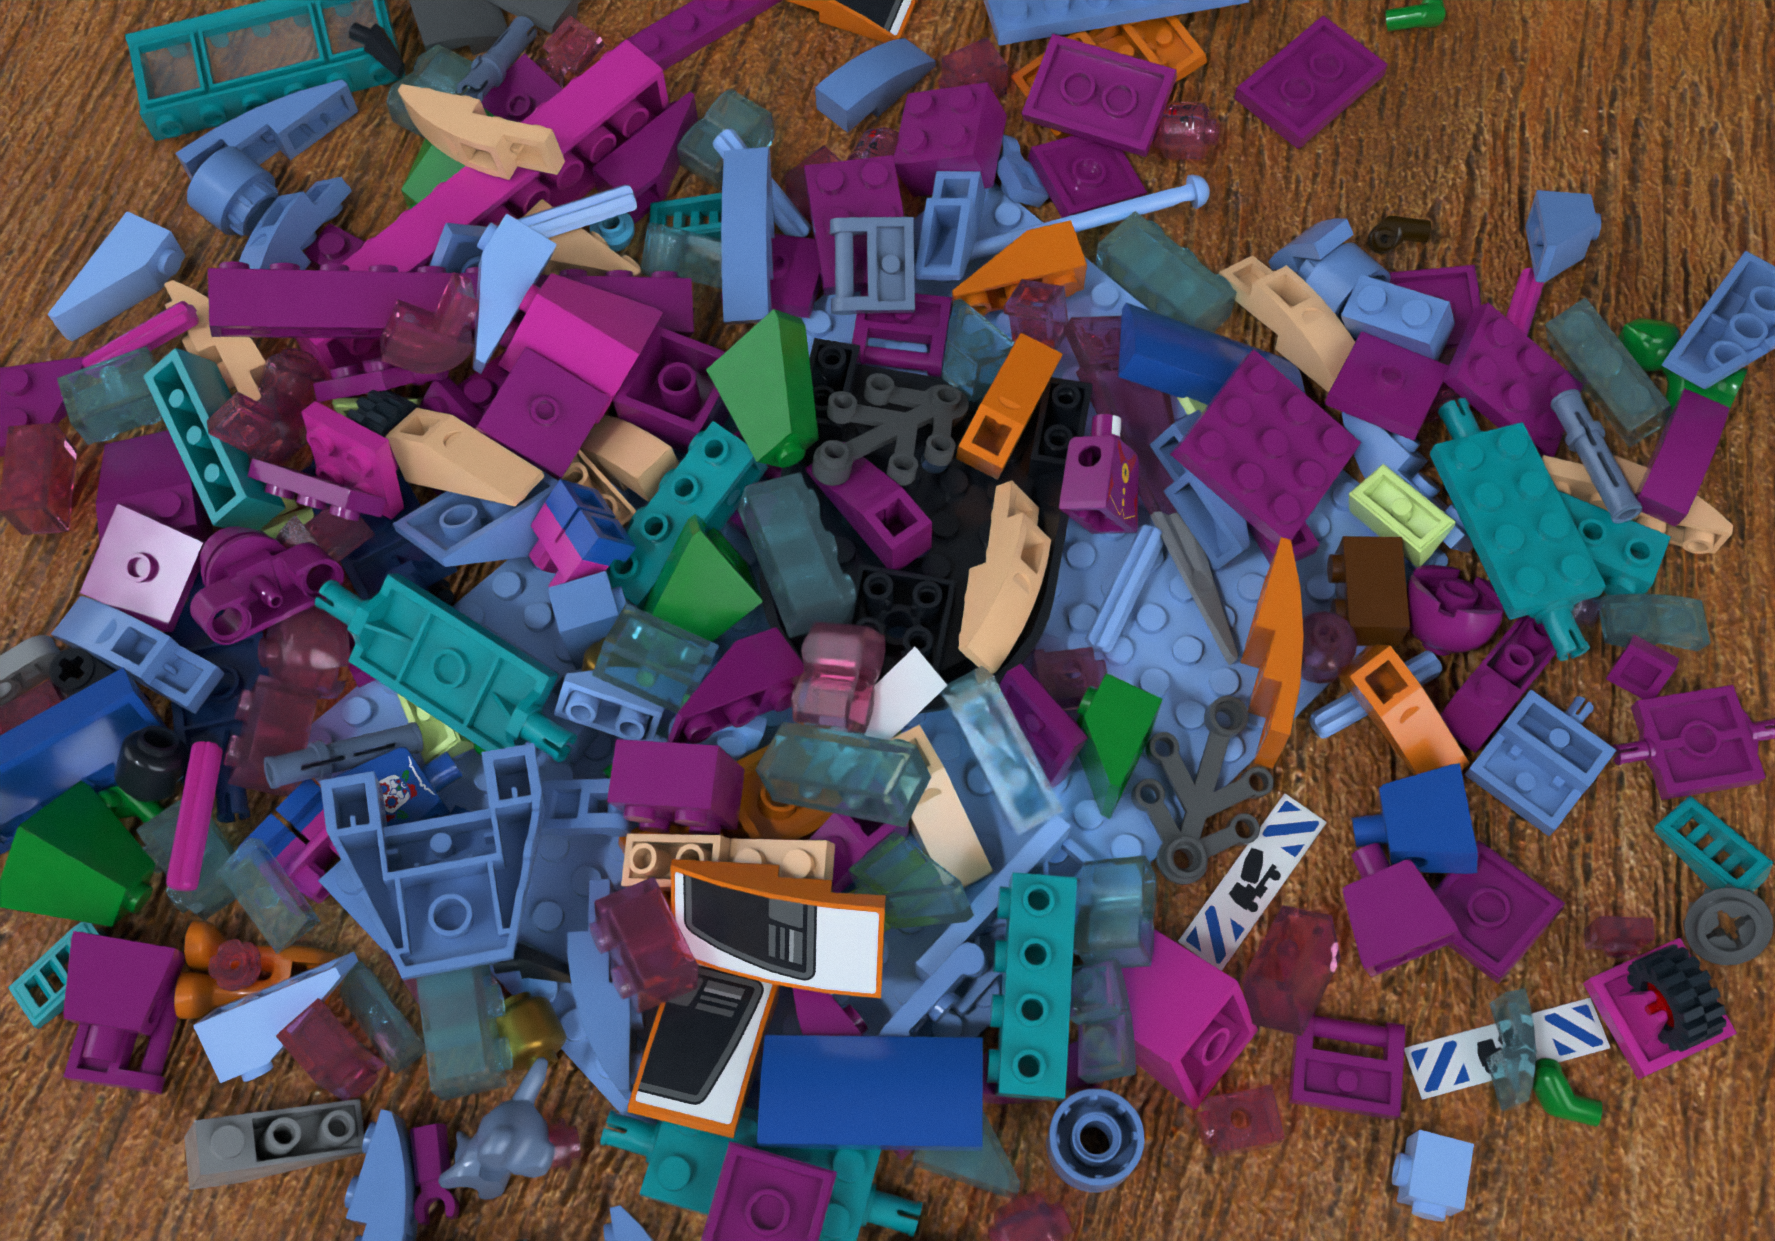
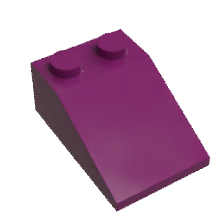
(152, 479)

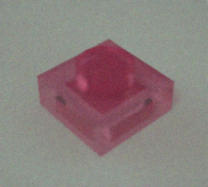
(1619, 935)

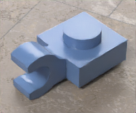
(1018, 176)

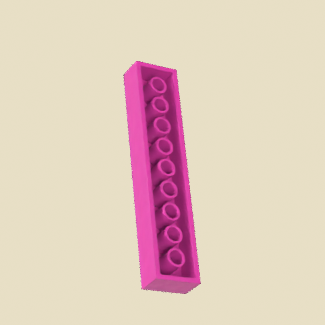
(588, 120)

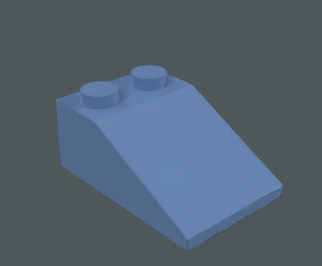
(475, 530)

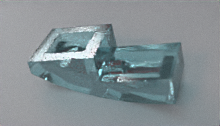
(1514, 1065)

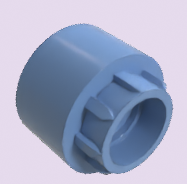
(232, 191)
(1338, 272)
(1116, 1119)

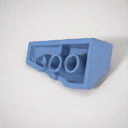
(1731, 327)

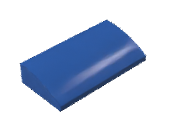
(1182, 356)
(68, 745)
(871, 1093)

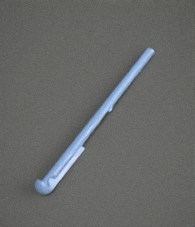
(1195, 191)

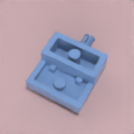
(1541, 760)

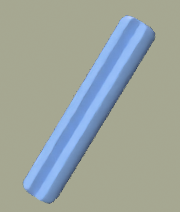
(784, 211)
(582, 212)
(1124, 589)
(1347, 710)

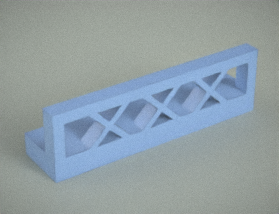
(1029, 860)

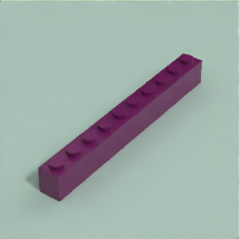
(359, 303)

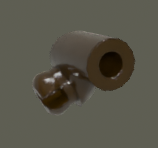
(1395, 230)

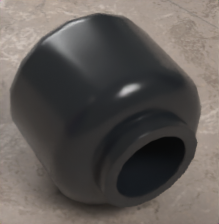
(151, 764)

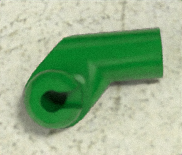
(1424, 15)
(125, 806)
(1558, 1098)

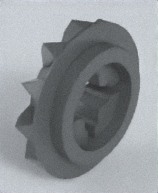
(1717, 946)

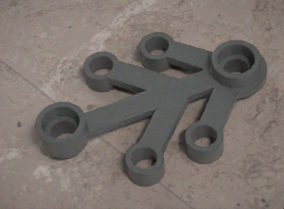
(939, 406)
(1198, 797)

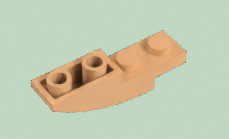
(478, 141)
(1305, 325)
(235, 356)
(1699, 532)
(1007, 585)
(652, 855)

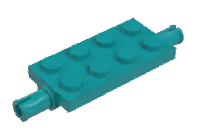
(1517, 524)
(449, 666)
(689, 1161)

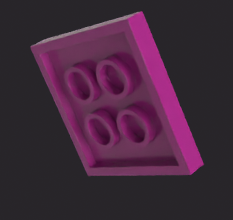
(1266, 448)

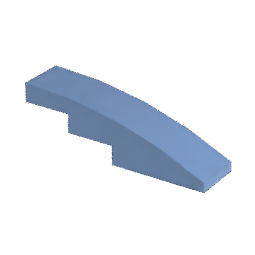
(280, 125)
(746, 235)

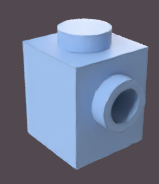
(1433, 1175)

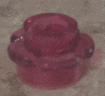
(244, 974)
(566, 1144)

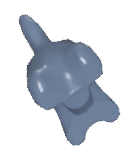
(507, 1141)

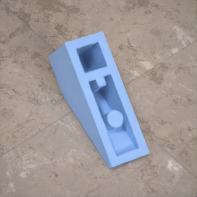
(507, 268)
(120, 274)
(243, 1032)

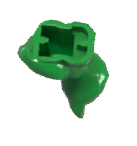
(1651, 343)

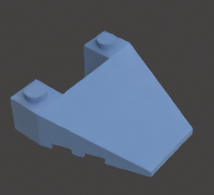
(444, 886)

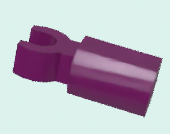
(430, 1160)

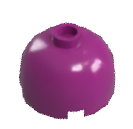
(1451, 612)

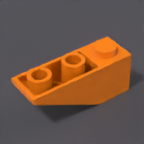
(1039, 255)
(1008, 406)
(1402, 710)

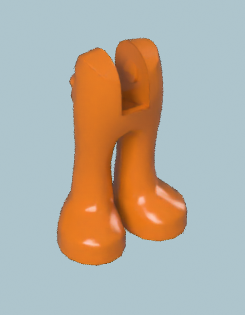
(199, 992)

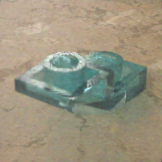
(1656, 619)
(1103, 1021)

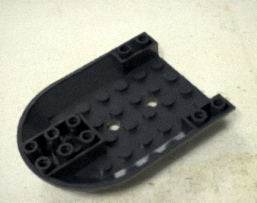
(958, 501)

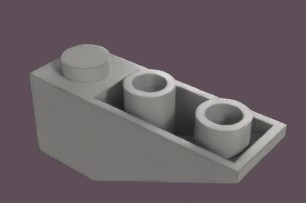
(271, 1142)

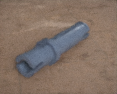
(491, 67)
(1587, 439)
(290, 766)

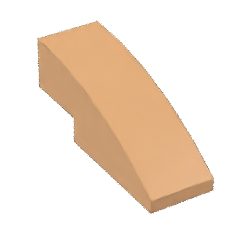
(629, 455)

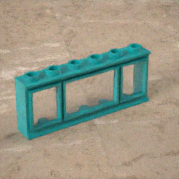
(243, 57)

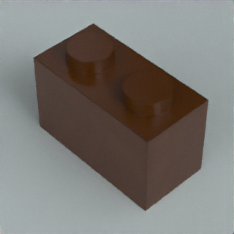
(1371, 588)

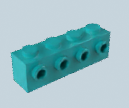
(188, 394)
(703, 484)
(1623, 552)
(1035, 987)

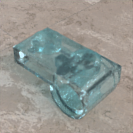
(682, 252)

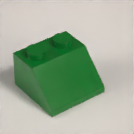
(1118, 726)

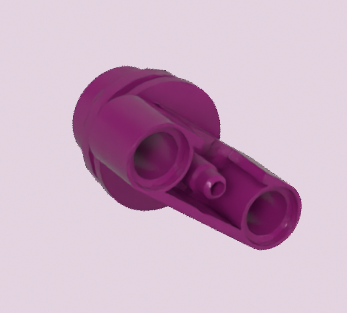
(256, 582)

